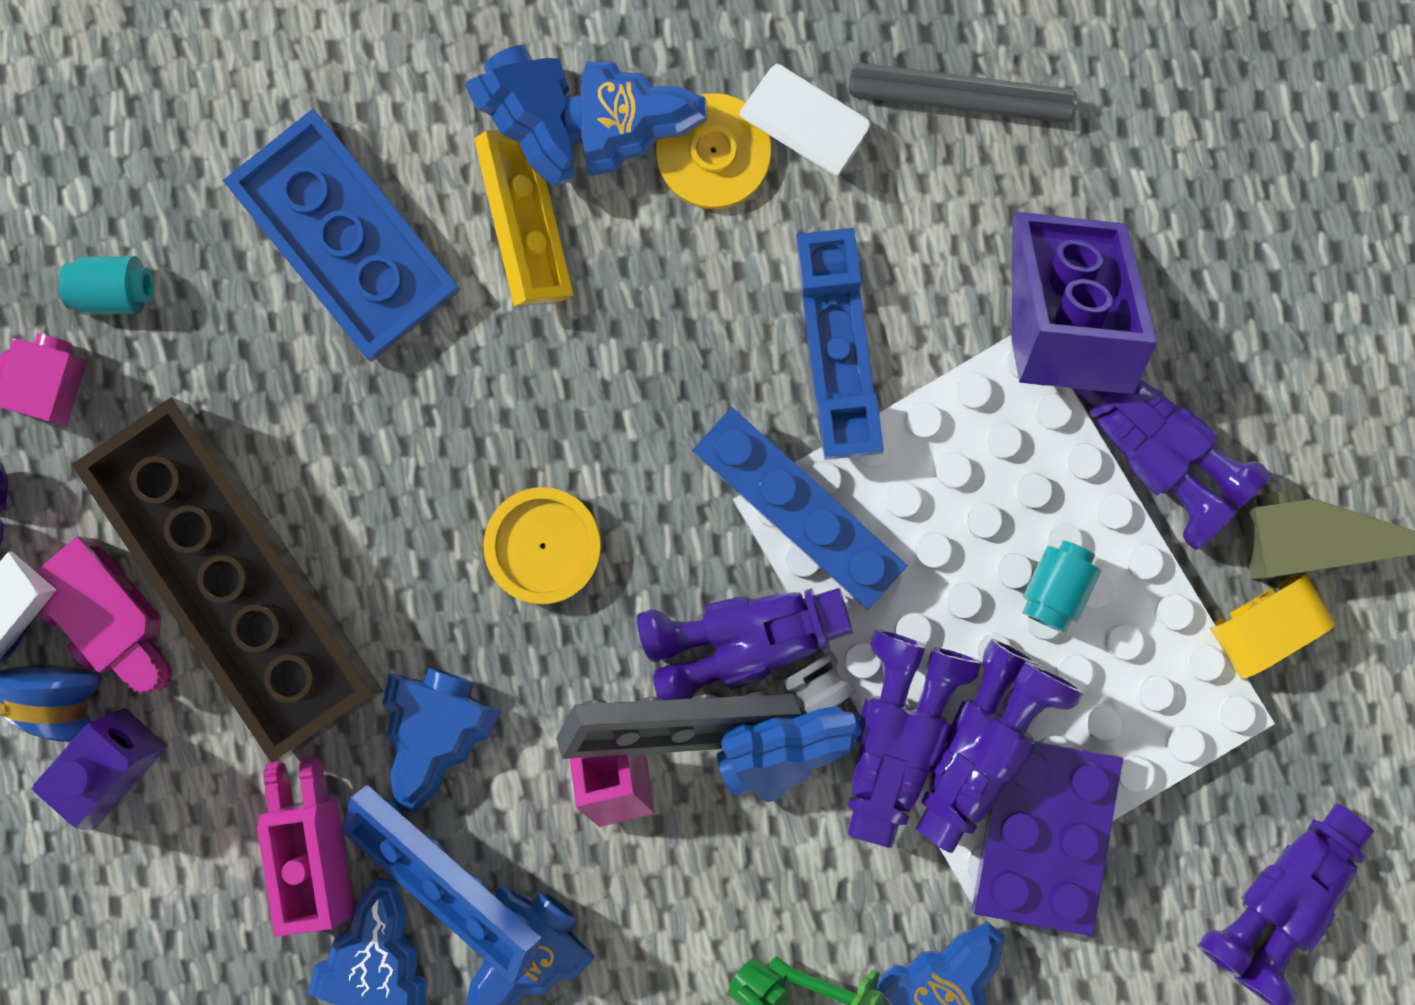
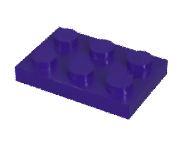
(1049, 840)

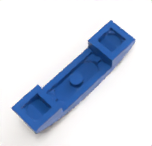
(838, 344)

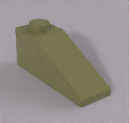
(1315, 535)

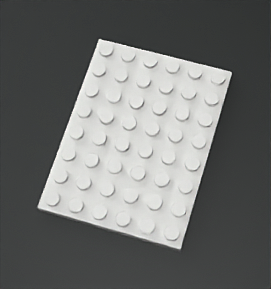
(969, 499)

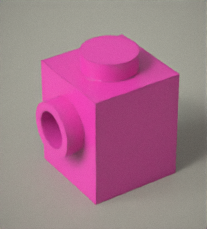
(40, 378)
(612, 788)

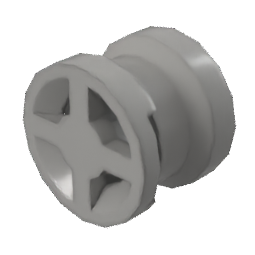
(822, 690)

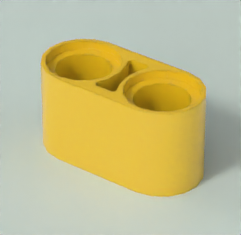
(1273, 625)

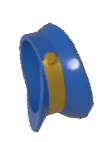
(47, 699)

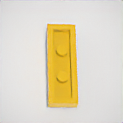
(523, 222)

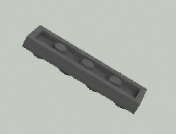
(664, 725)

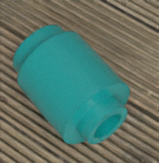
(105, 285)
(1061, 586)

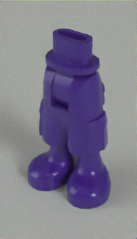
(1160, 447)
(748, 639)
(901, 742)
(989, 748)
(1298, 901)

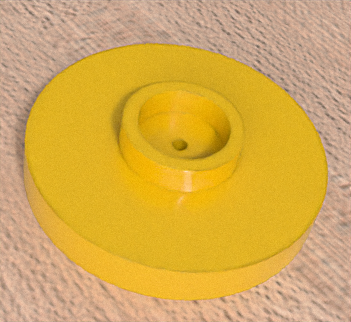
(719, 177)
(515, 542)

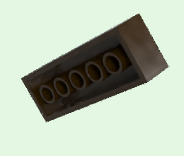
(227, 578)

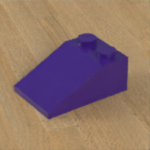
(1078, 304)

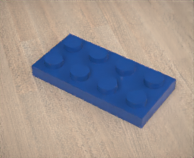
(341, 235)

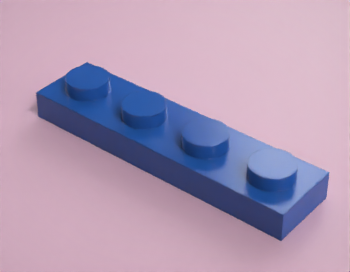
(799, 508)
(441, 884)

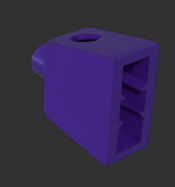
(96, 770)

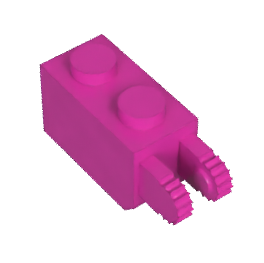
(104, 616)
(303, 852)

